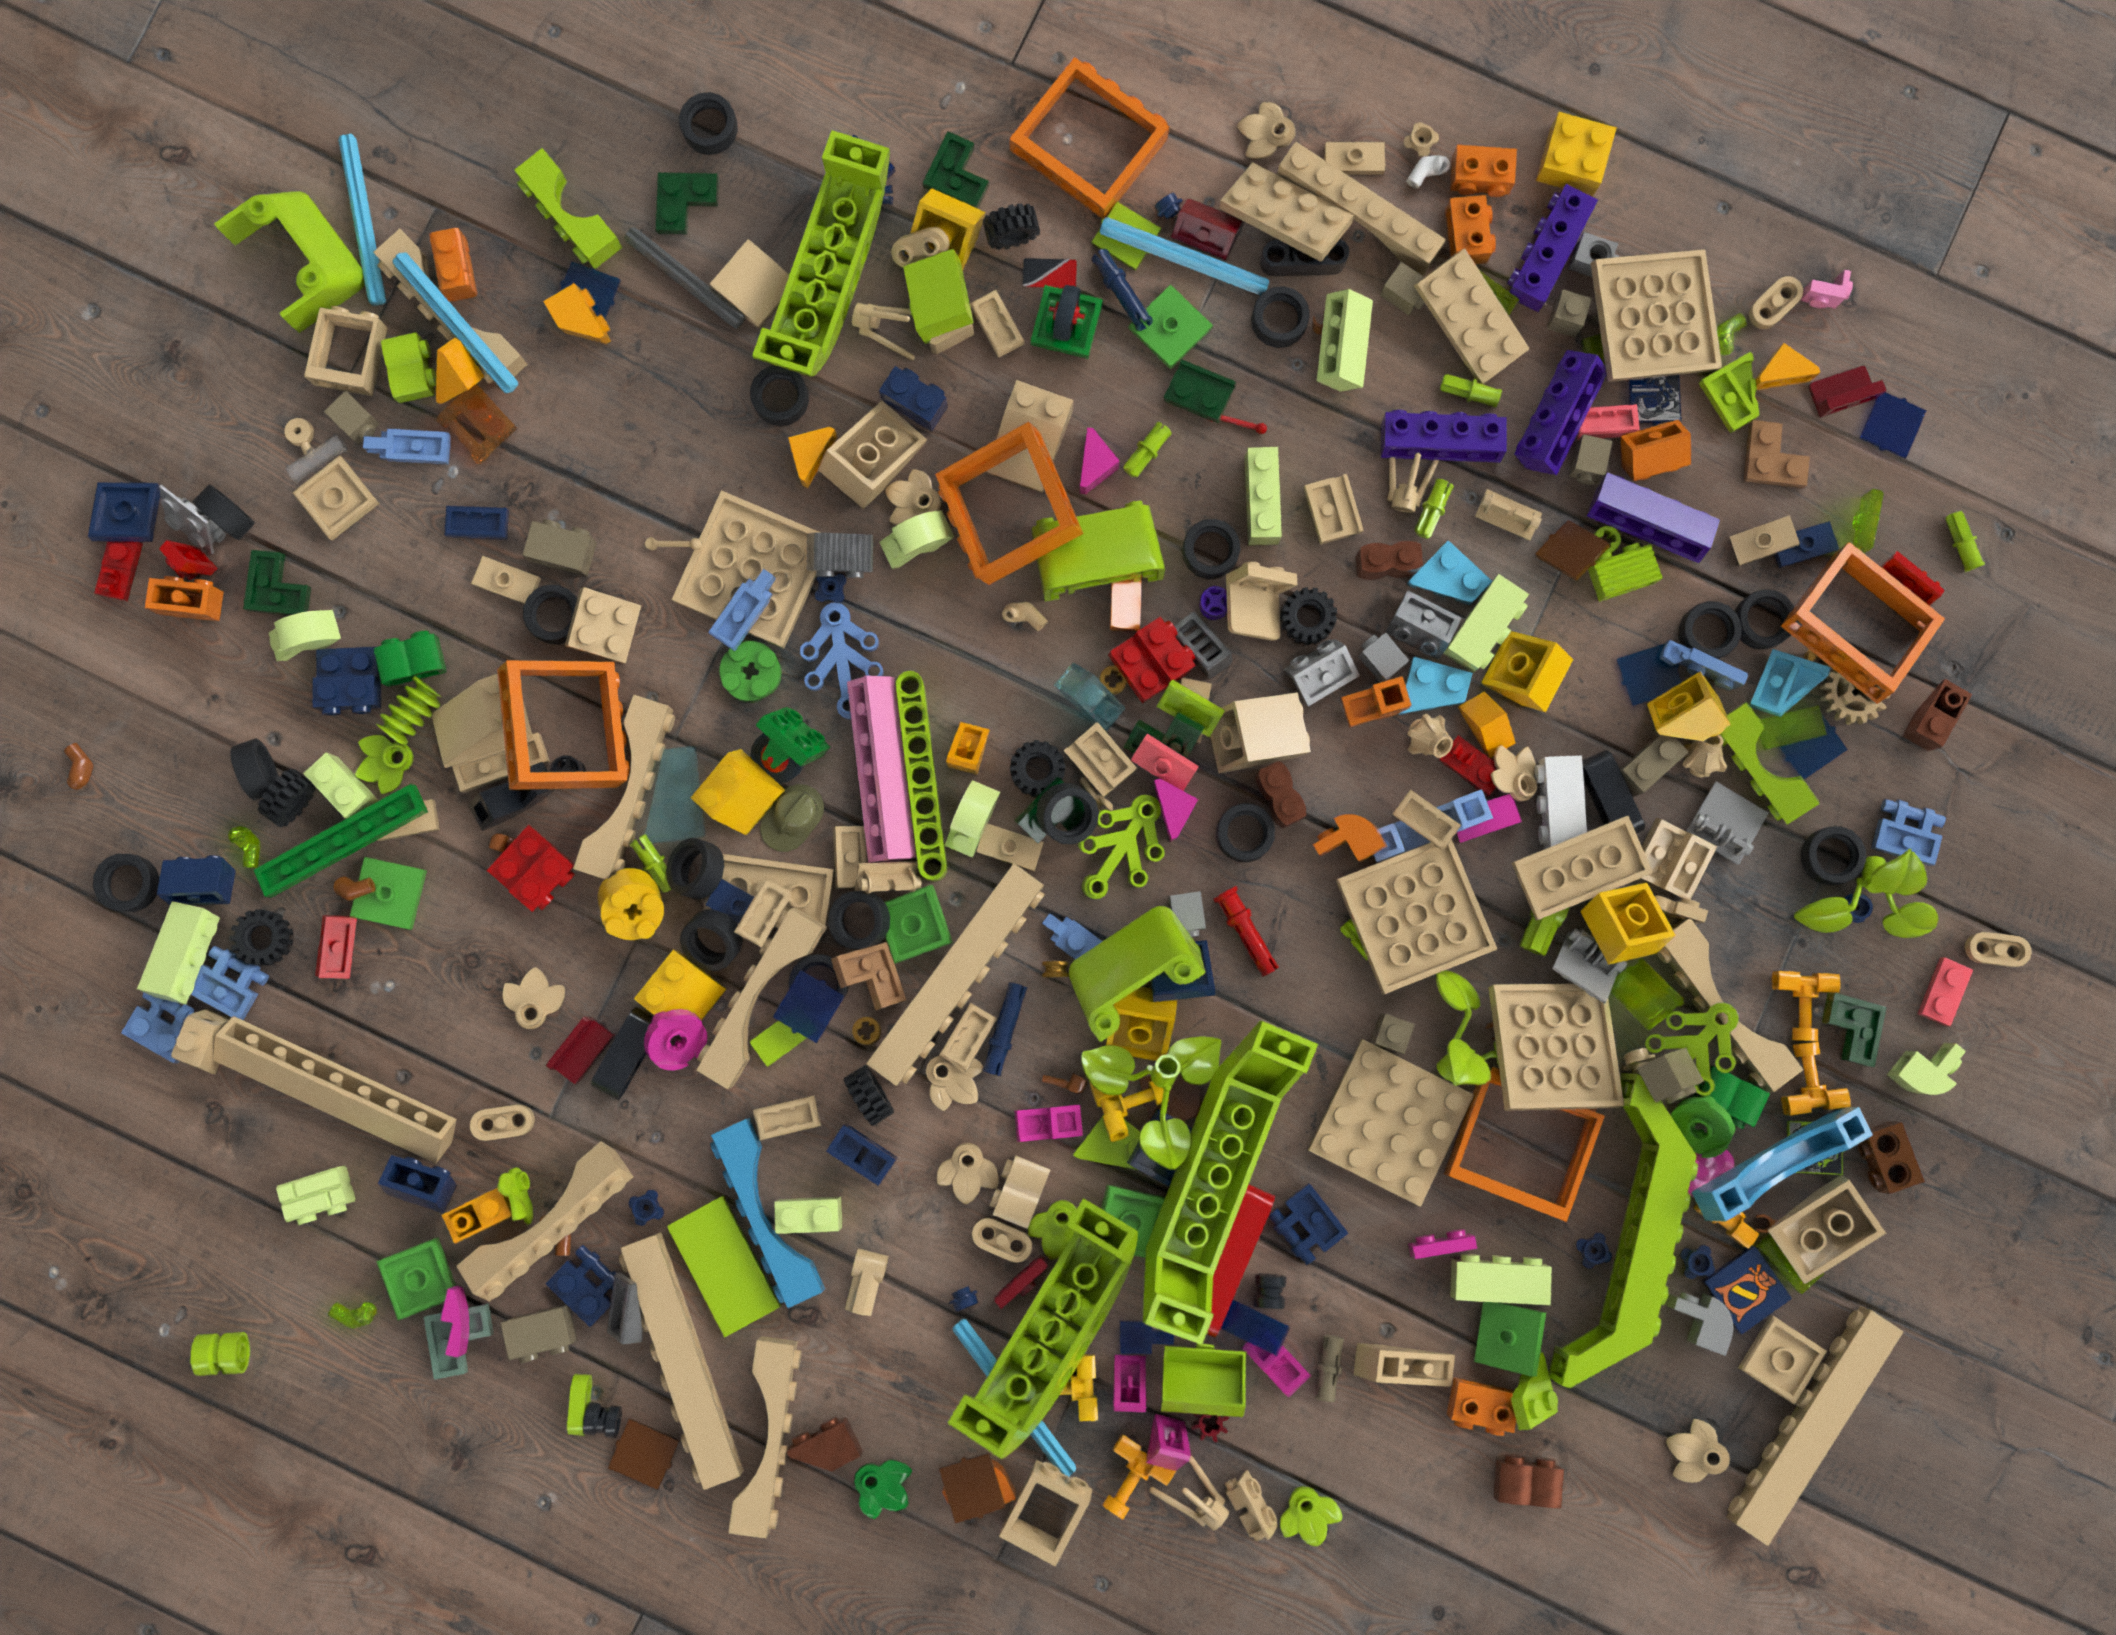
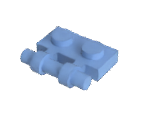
(1896, 838)
(223, 992)
(152, 1030)

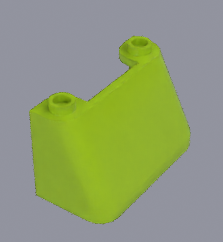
(1113, 549)
(1128, 961)

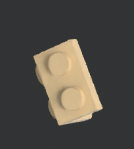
(1255, 599)

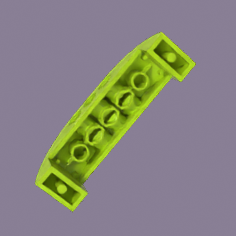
(828, 257)
(1051, 1333)

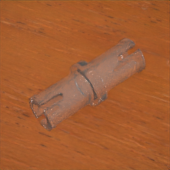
(316, 458)

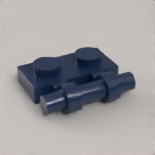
(1315, 1217)
(579, 1291)

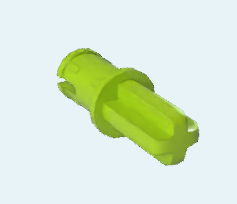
(1470, 390)
(1147, 450)
(1433, 508)
(1964, 541)
(652, 861)

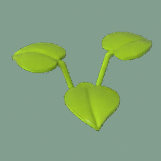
(1902, 875)
(1194, 1057)
(1461, 1062)

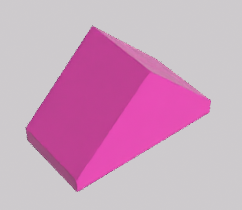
(1098, 462)
(1174, 805)
(1129, 1383)
(1168, 1443)

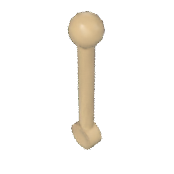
(652, 543)

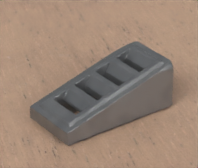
(1217, 664)
(624, 1314)

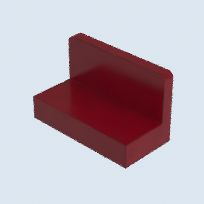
(1206, 228)
(1844, 391)
(580, 1049)

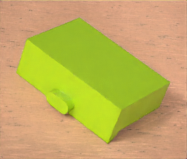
(938, 295)
(1203, 1381)

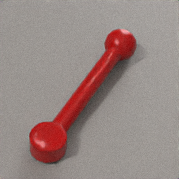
(1260, 428)

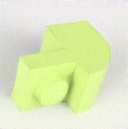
(916, 536)
(303, 632)
(971, 818)
(1924, 1076)

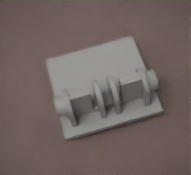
(190, 520)
(1728, 822)
(1586, 965)

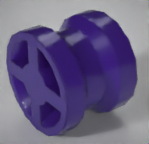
(1218, 598)

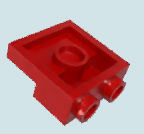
(1153, 659)
(532, 869)

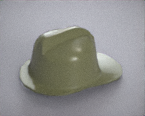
(792, 818)

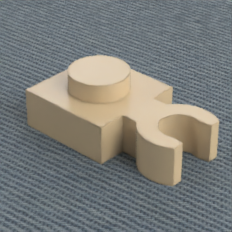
(1683, 910)

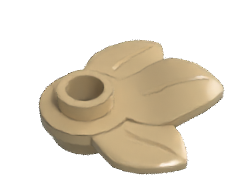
(1261, 131)
(909, 495)
(1515, 773)
(533, 993)
(955, 1085)
(969, 1177)
(1693, 1452)

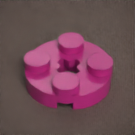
(667, 1025)

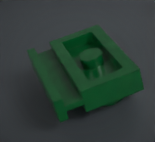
(1200, 391)

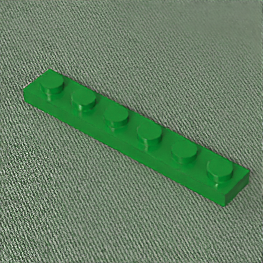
(340, 840)

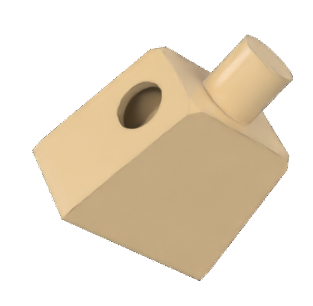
(196, 1039)

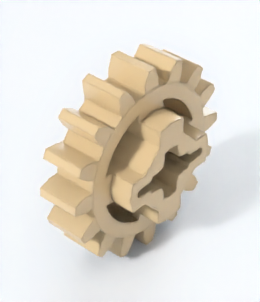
(1845, 697)

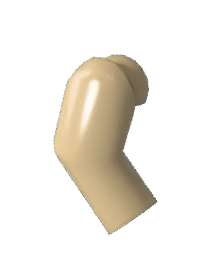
(1024, 612)

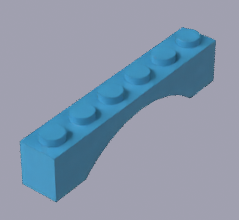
(1746, 1182)
(793, 1272)

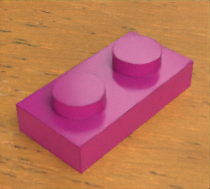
(1454, 1242)

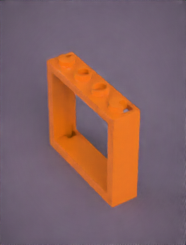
(1060, 174)
(980, 461)
(1840, 653)
(515, 728)
(1574, 1174)

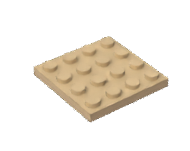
(1656, 315)
(737, 546)
(1416, 915)
(1554, 1048)
(1390, 1122)

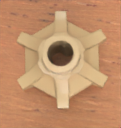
(1429, 737)
(1705, 757)

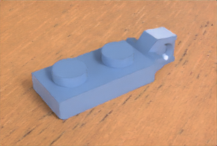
(410, 446)
(743, 610)
(1725, 675)
(1070, 936)

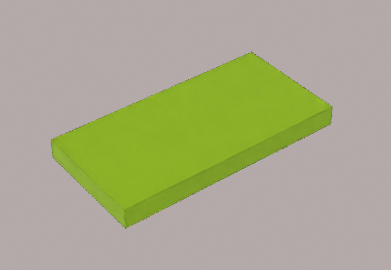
(724, 1266)

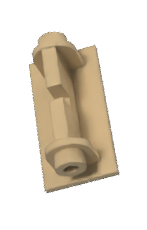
(1508, 515)
(887, 876)
(1259, 1519)

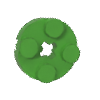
(760, 685)
(1711, 1114)

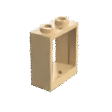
(321, 343)
(1033, 1539)

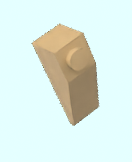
(1403, 1365)

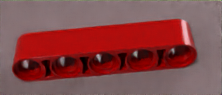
(1237, 1252)

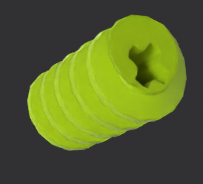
(409, 711)

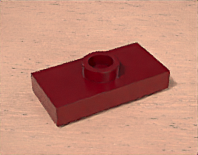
(1022, 1282)

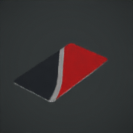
(1049, 272)

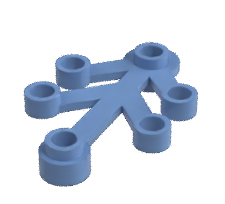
(840, 652)

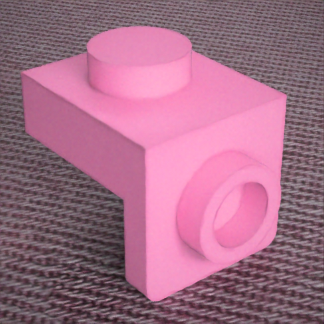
(1826, 294)

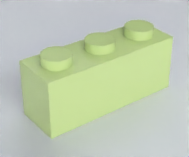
(1344, 340)
(1263, 496)
(1487, 624)
(178, 953)
(1501, 1280)

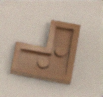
(1765, 462)
(876, 968)

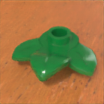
(886, 1490)

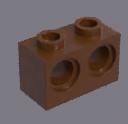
(1896, 1153)

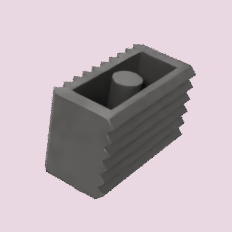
(839, 553)

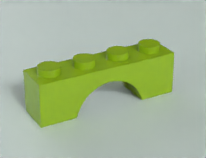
(590, 235)
(1788, 796)

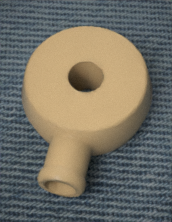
(304, 438)

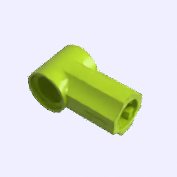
(1541, 932)

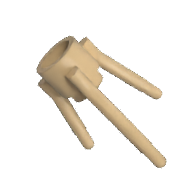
(869, 317)
(1405, 497)
(1210, 1511)

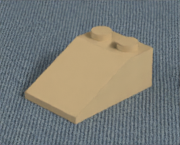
(1046, 412)
(871, 454)
(472, 723)
(1825, 1229)

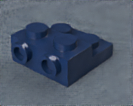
(346, 681)

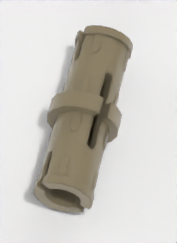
(1329, 1368)

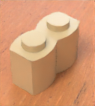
(1020, 1192)

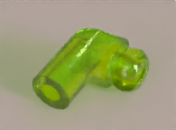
(1726, 332)
(248, 843)
(353, 1318)

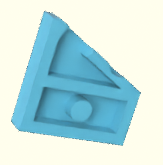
(1451, 575)
(1786, 682)
(1435, 685)

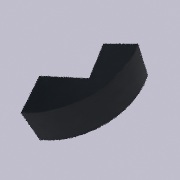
(501, 804)

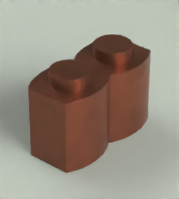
(1396, 561)
(1277, 787)
(1528, 1482)

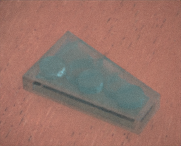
(672, 811)

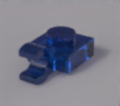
(1139, 1337)

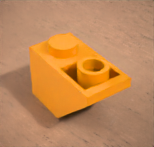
(574, 314)
(477, 1215)

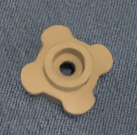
(1421, 131)
(1637, 1059)

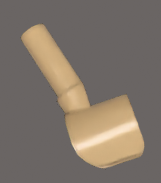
(1100, 800)

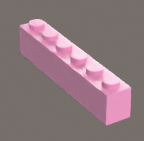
(881, 769)

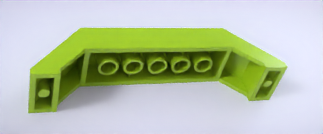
(1216, 1176)
(1645, 1243)

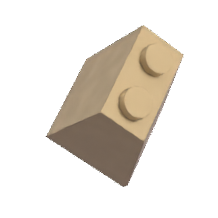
(1260, 732)

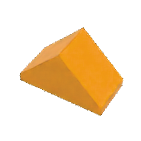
(1785, 369)
(455, 371)
(809, 451)
(1488, 723)
(967, 748)

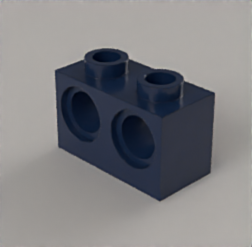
(862, 1154)

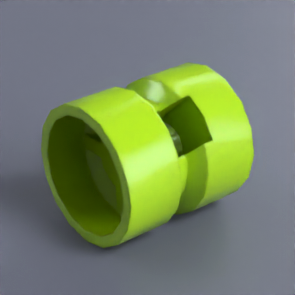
(216, 1353)

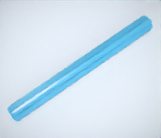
(362, 219)
(1184, 256)
(455, 322)
(986, 1362)

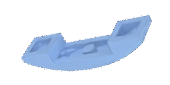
(1466, 811)

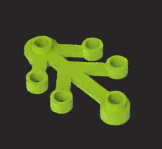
(1124, 843)
(1698, 1044)

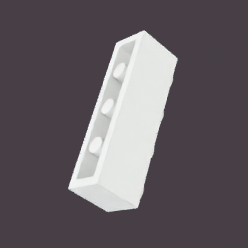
(1560, 799)

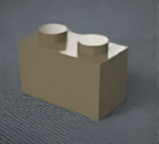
(559, 547)
(1652, 763)
(1671, 1076)
(539, 1332)

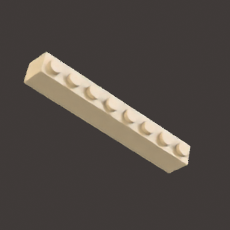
(955, 975)
(334, 1089)
(682, 1362)
(1813, 1424)

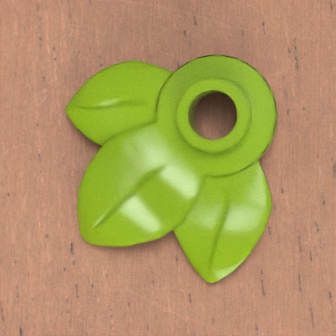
(380, 762)
(516, 1186)
(1054, 1232)
(1309, 1520)

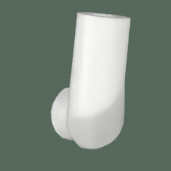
(1427, 167)

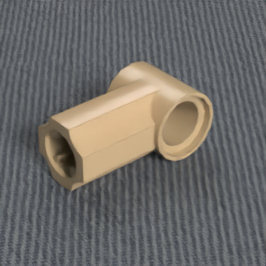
(867, 1275)

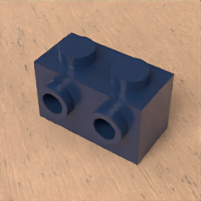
(914, 398)
(196, 881)
(418, 1183)

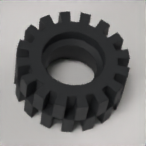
(1011, 226)
(1321, 603)
(1026, 753)
(286, 798)
(245, 928)
(868, 1095)

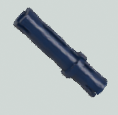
(1115, 279)
(1004, 1029)

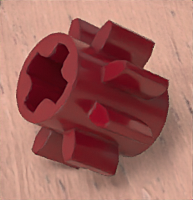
(1211, 1430)

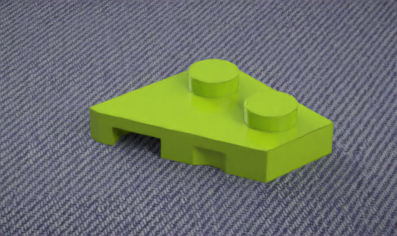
(1733, 393)
(1100, 1149)
(1534, 1398)

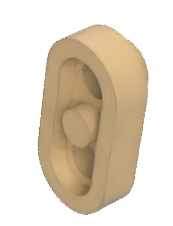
(917, 246)
(1774, 303)
(1996, 949)
(503, 1122)
(1001, 1241)

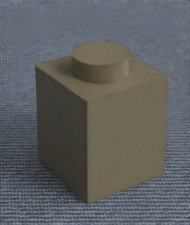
(1401, 291)
(1569, 313)
(352, 417)
(1590, 459)
(1392, 1033)

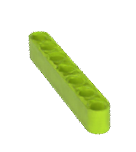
(915, 762)

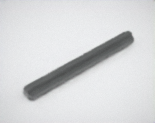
(684, 277)

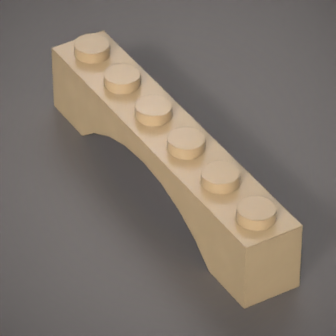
(1402, 234)
(401, 243)
(646, 726)
(1688, 955)
(729, 1051)
(594, 1181)
(773, 1368)

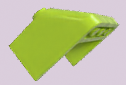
(332, 269)

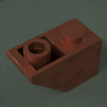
(1937, 716)
(829, 1447)

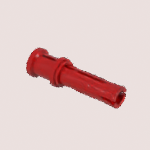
(1239, 918)

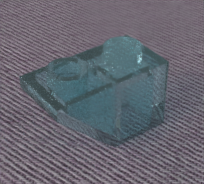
(1089, 695)

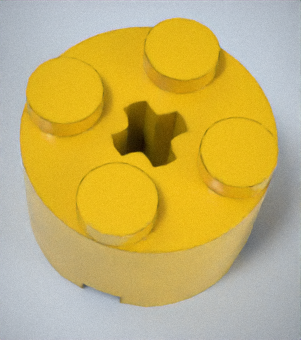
(630, 904)

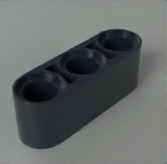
(1293, 266)
(1610, 790)
(623, 1055)

